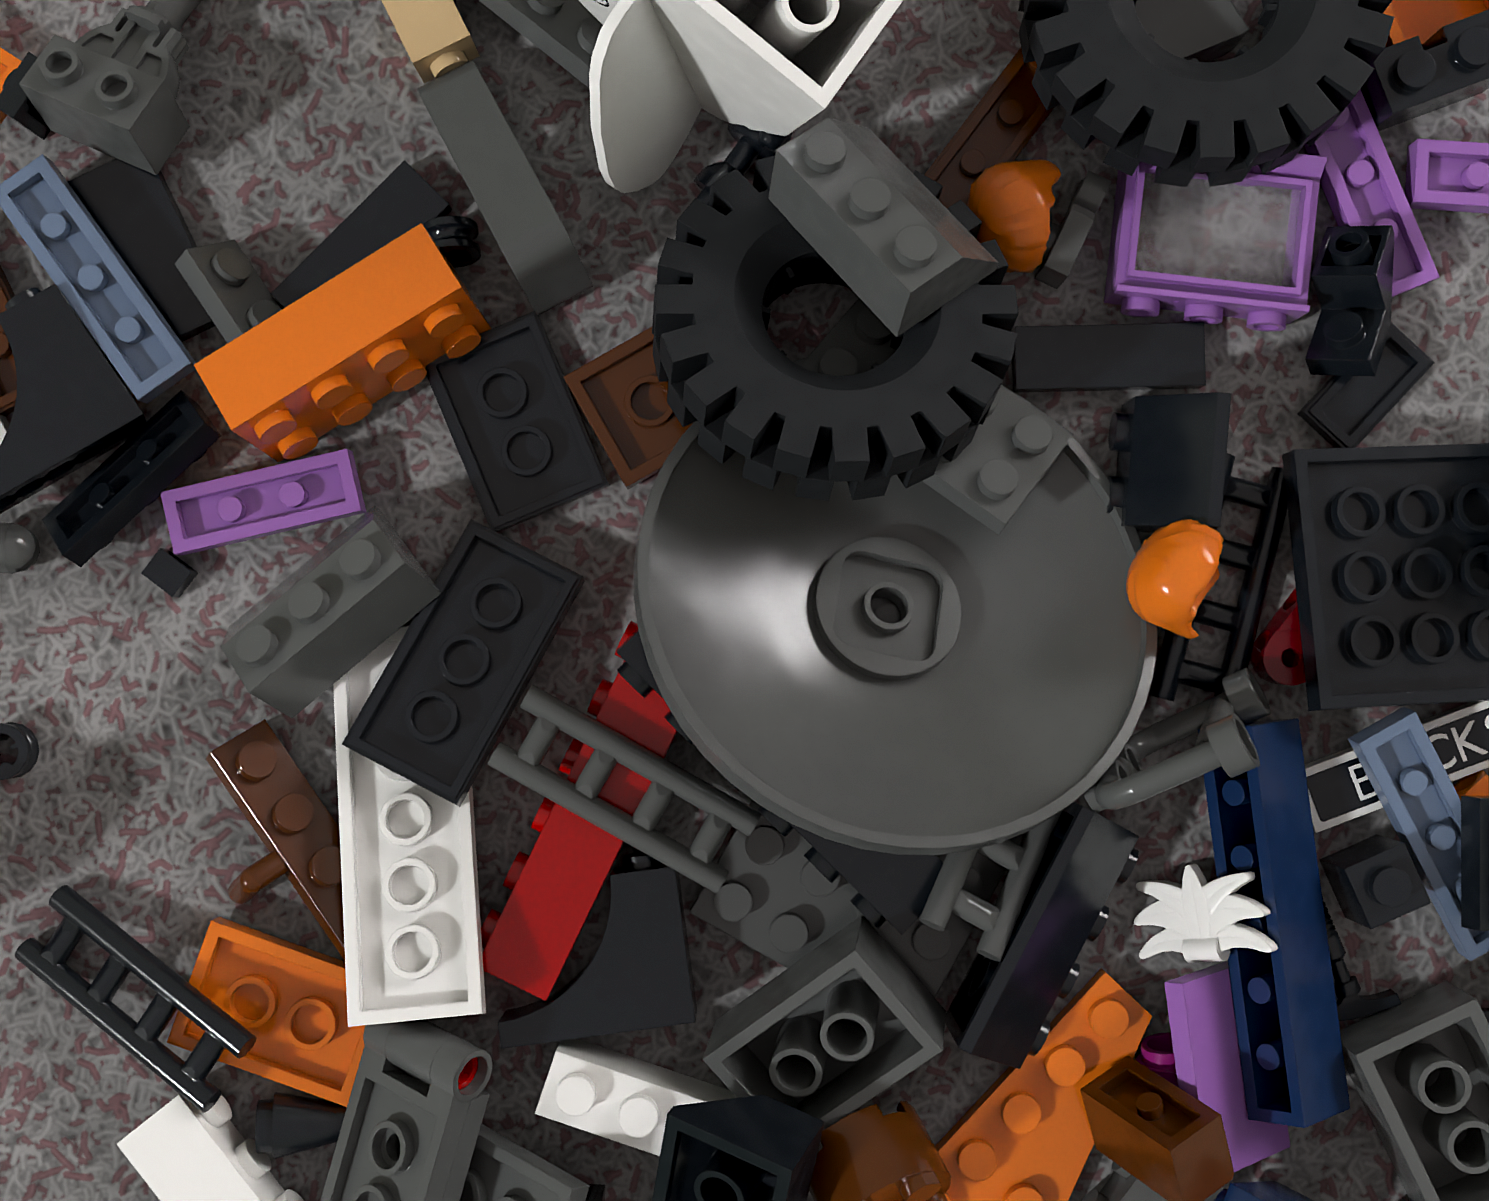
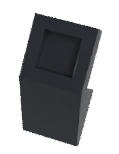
(1355, 300)

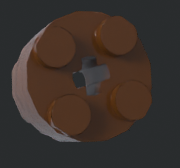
(879, 1159)

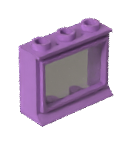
(1216, 247)

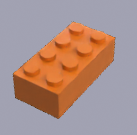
(343, 347)

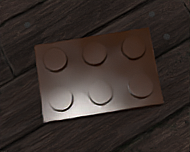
(628, 408)

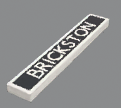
(1343, 791)

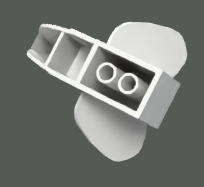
(734, 58)

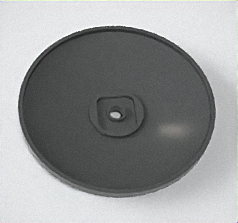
(913, 734)

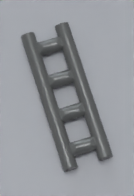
(665, 780)
(997, 920)

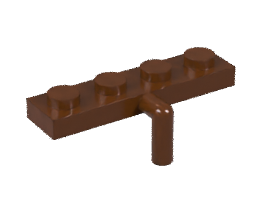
(288, 821)

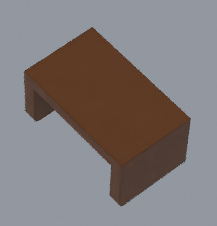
(1158, 1132)

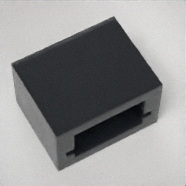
(169, 572)

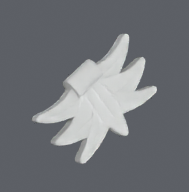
(1202, 917)

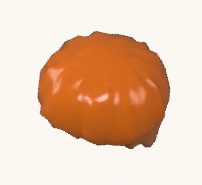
(1015, 209)
(1174, 574)

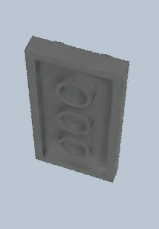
(1006, 452)

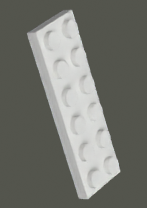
(404, 881)

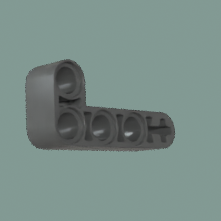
(505, 187)

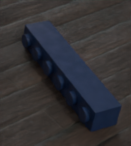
(1288, 995)

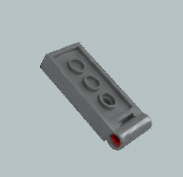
(410, 1116)

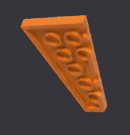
(1031, 1125)

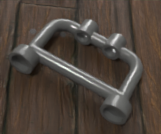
(1220, 743)

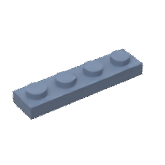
(94, 279)
(1423, 813)

